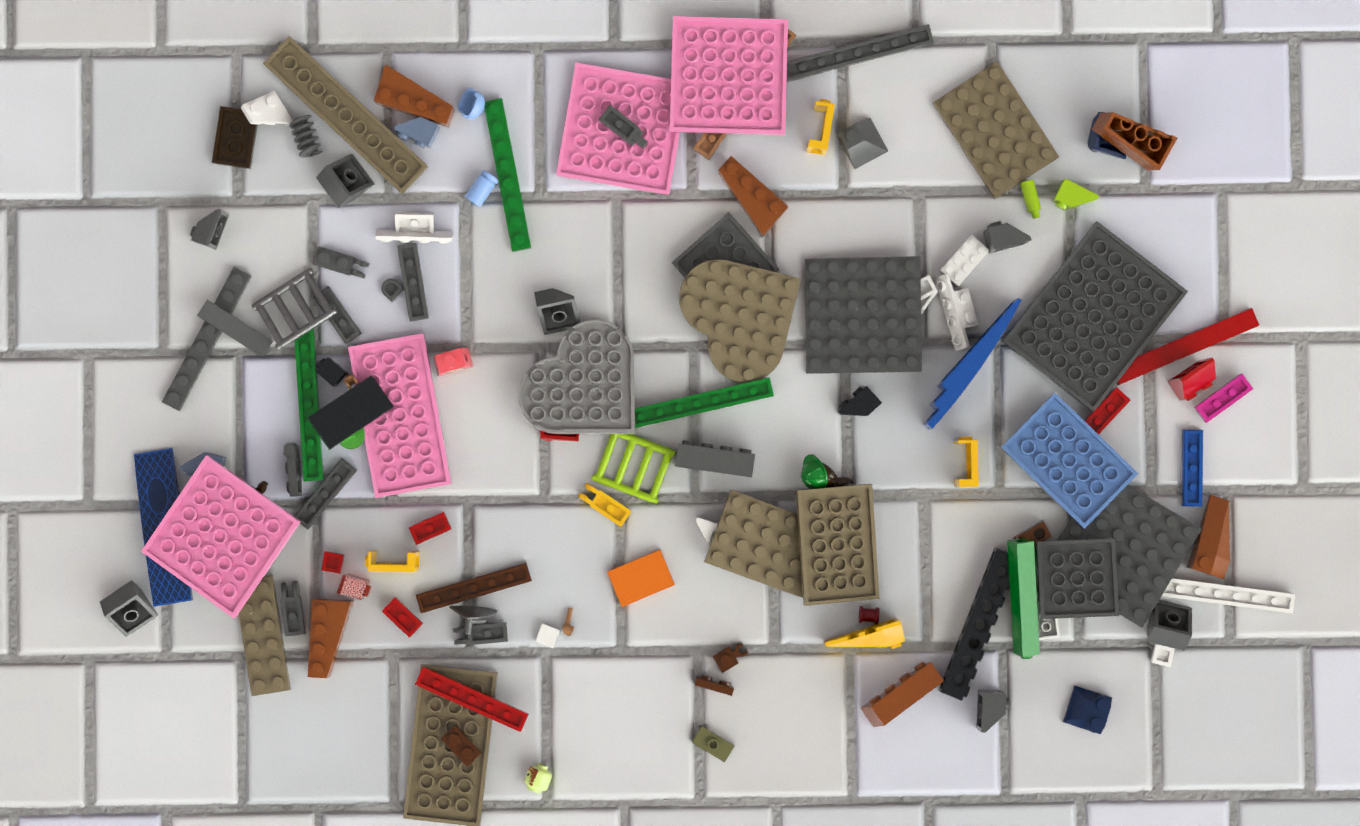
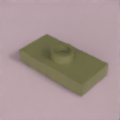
(713, 743)

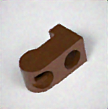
(1035, 533)

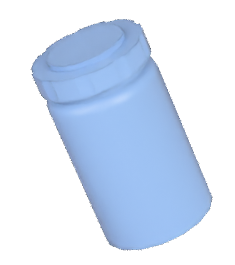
(481, 188)

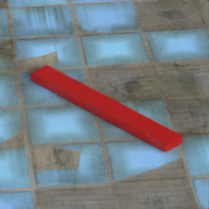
(1190, 344)

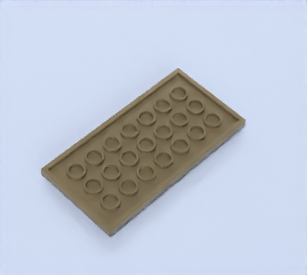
(438, 781)

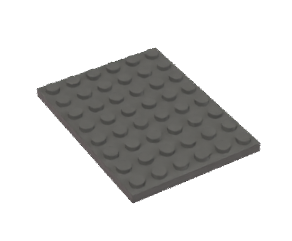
(1094, 316)

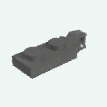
(622, 127)

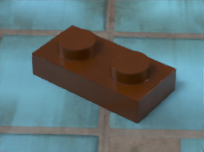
(722, 686)
(461, 745)

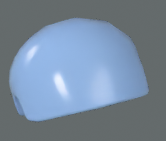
(471, 104)

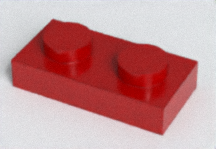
(430, 528)
(402, 617)

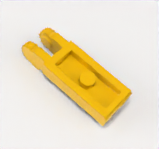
(606, 505)

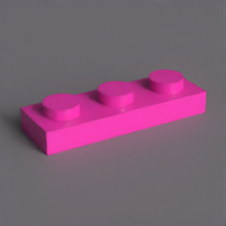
(1223, 398)

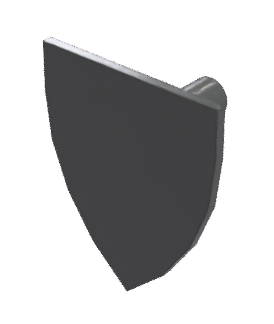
(473, 615)

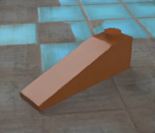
(1212, 544)

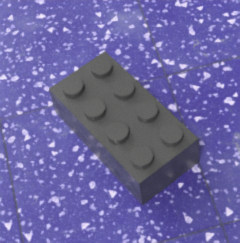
(715, 460)

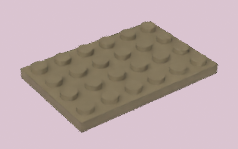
(995, 130)
(758, 543)
(837, 544)

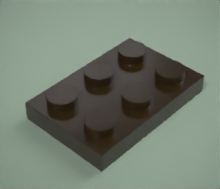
(234, 139)

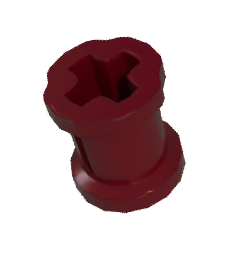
(868, 615)

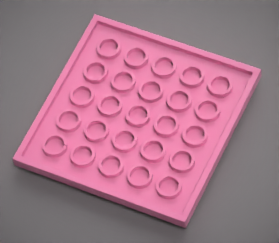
(728, 75)
(596, 153)
(220, 536)

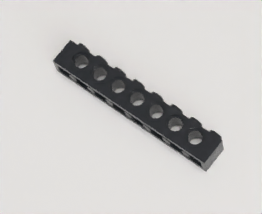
(976, 612)

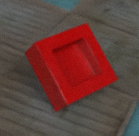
(332, 562)

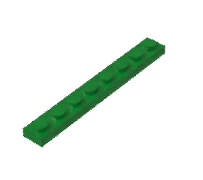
(507, 175)
(703, 402)
(308, 405)

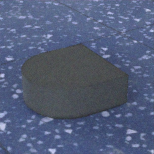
(391, 289)

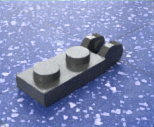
(338, 262)
(293, 469)
(292, 611)
(484, 634)

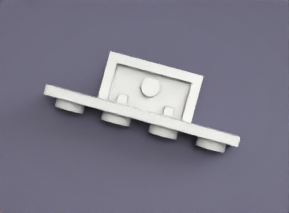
(414, 227)
(957, 310)

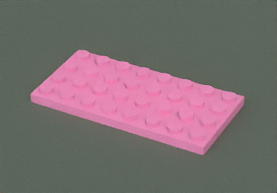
(407, 441)

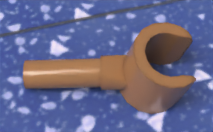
(350, 380)
(568, 629)

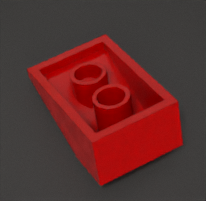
(1193, 379)

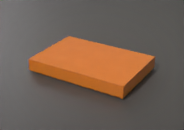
(641, 578)

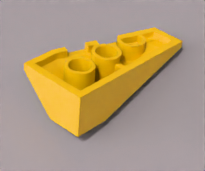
(881, 635)

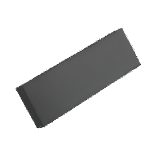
(341, 321)

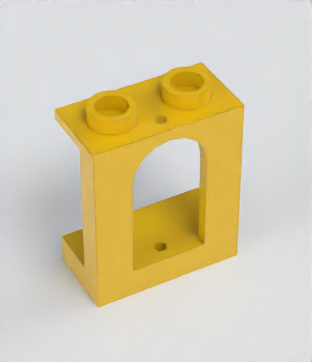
(820, 147)
(971, 463)
(412, 563)

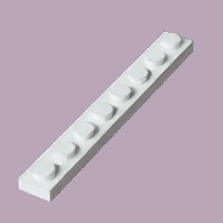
(1230, 595)

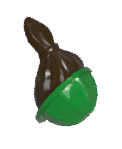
(819, 475)

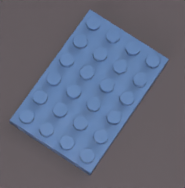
(1069, 460)

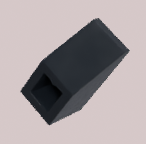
(861, 404)

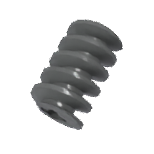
(304, 137)

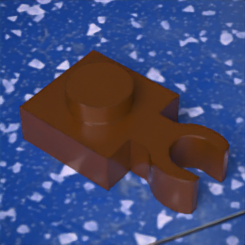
(727, 659)

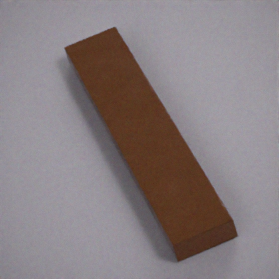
(473, 588)

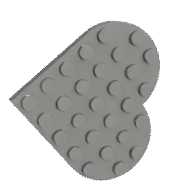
(585, 385)

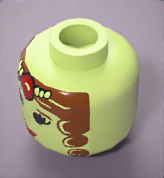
(538, 778)

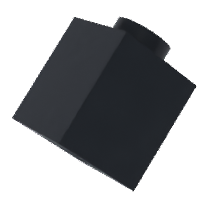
(331, 371)

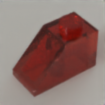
(354, 586)

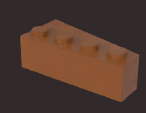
(407, 97)
(1136, 140)
(753, 196)
(326, 633)
(902, 695)

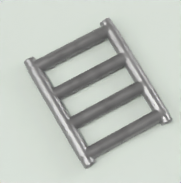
(275, 295)

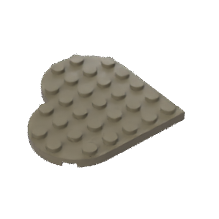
(742, 313)

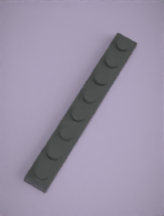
(859, 53)
(205, 342)

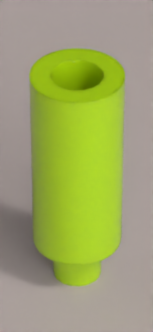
(1031, 198)

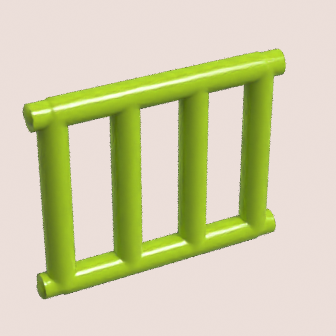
(634, 490)

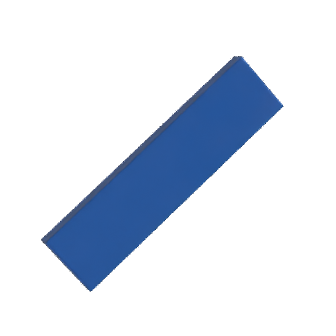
(1192, 468)

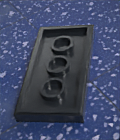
(350, 412)

